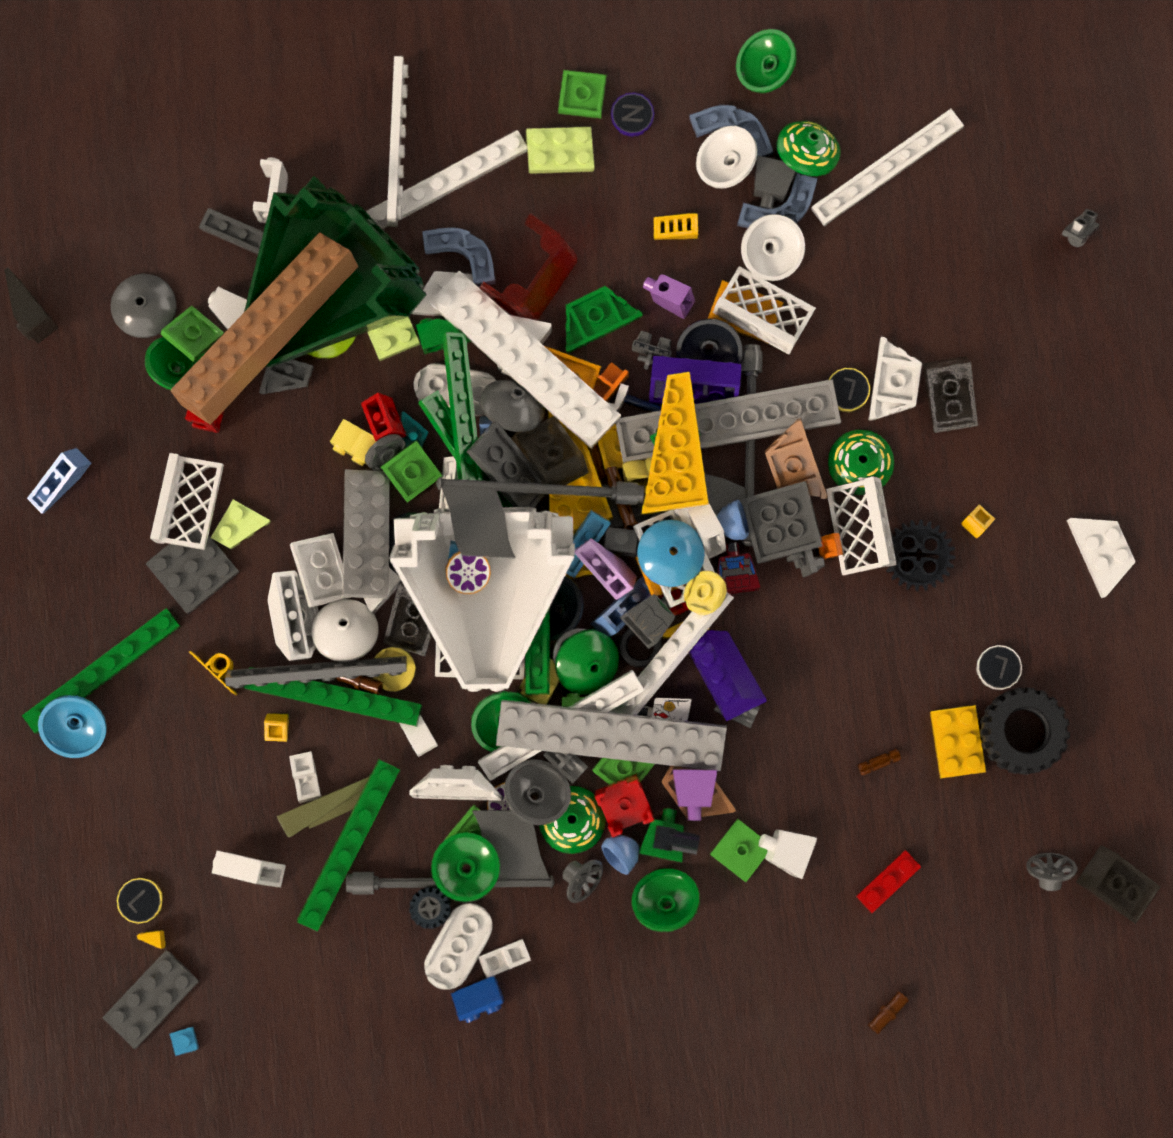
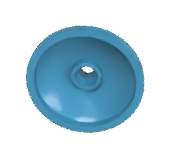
(664, 567)
(71, 737)

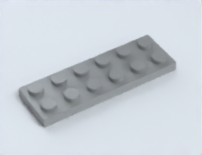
(366, 534)

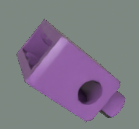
(670, 294)
(694, 790)

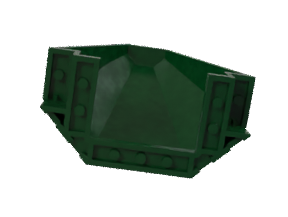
(373, 296)

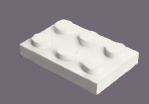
(319, 569)

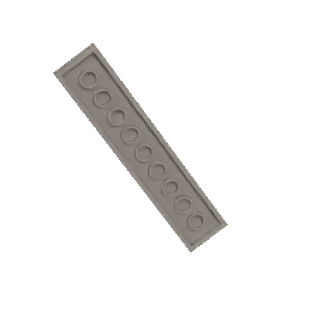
(739, 418)
(611, 735)

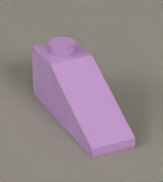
(607, 568)

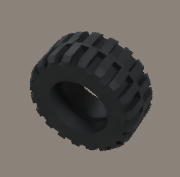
(1054, 731)

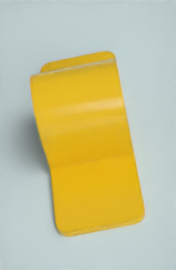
(211, 666)

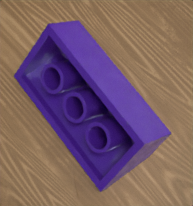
(708, 378)
(726, 674)

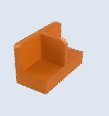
(609, 382)

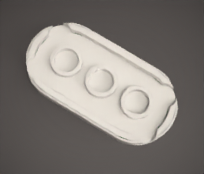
(434, 378)
(458, 946)

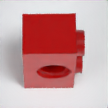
(382, 416)

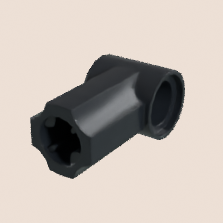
(670, 839)

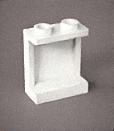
(276, 171)

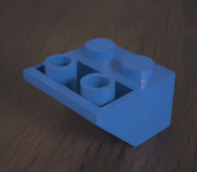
(477, 998)

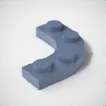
(726, 115)
(794, 208)
(466, 244)

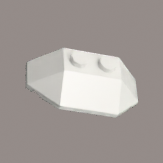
(291, 616)
(455, 785)

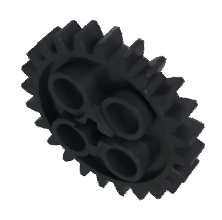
(920, 535)

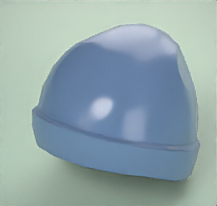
(734, 521)
(621, 853)

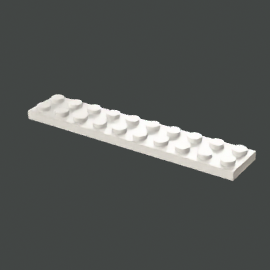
(525, 359)

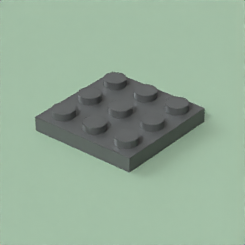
(782, 522)
(192, 573)

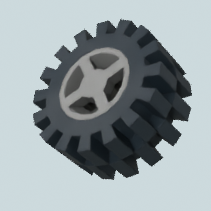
(422, 910)

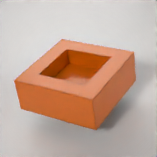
(831, 546)

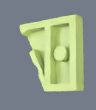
(238, 524)

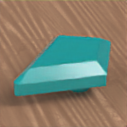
(413, 430)

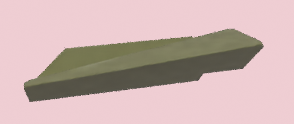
(322, 809)

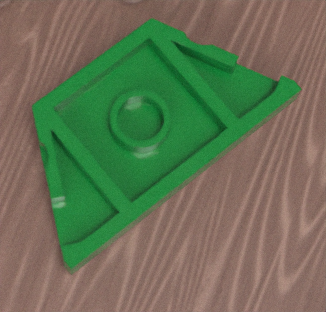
(596, 317)

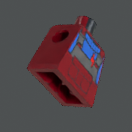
(737, 571)

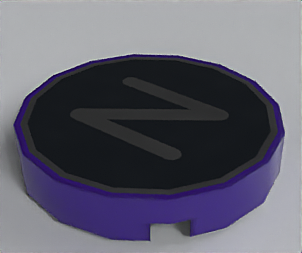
(632, 114)

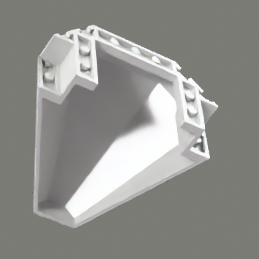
(492, 629)

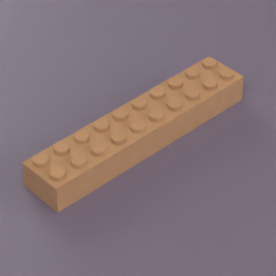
(264, 328)

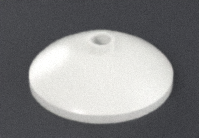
(721, 151)
(785, 251)
(347, 641)

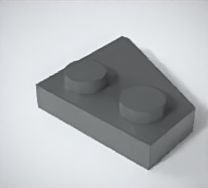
(286, 376)

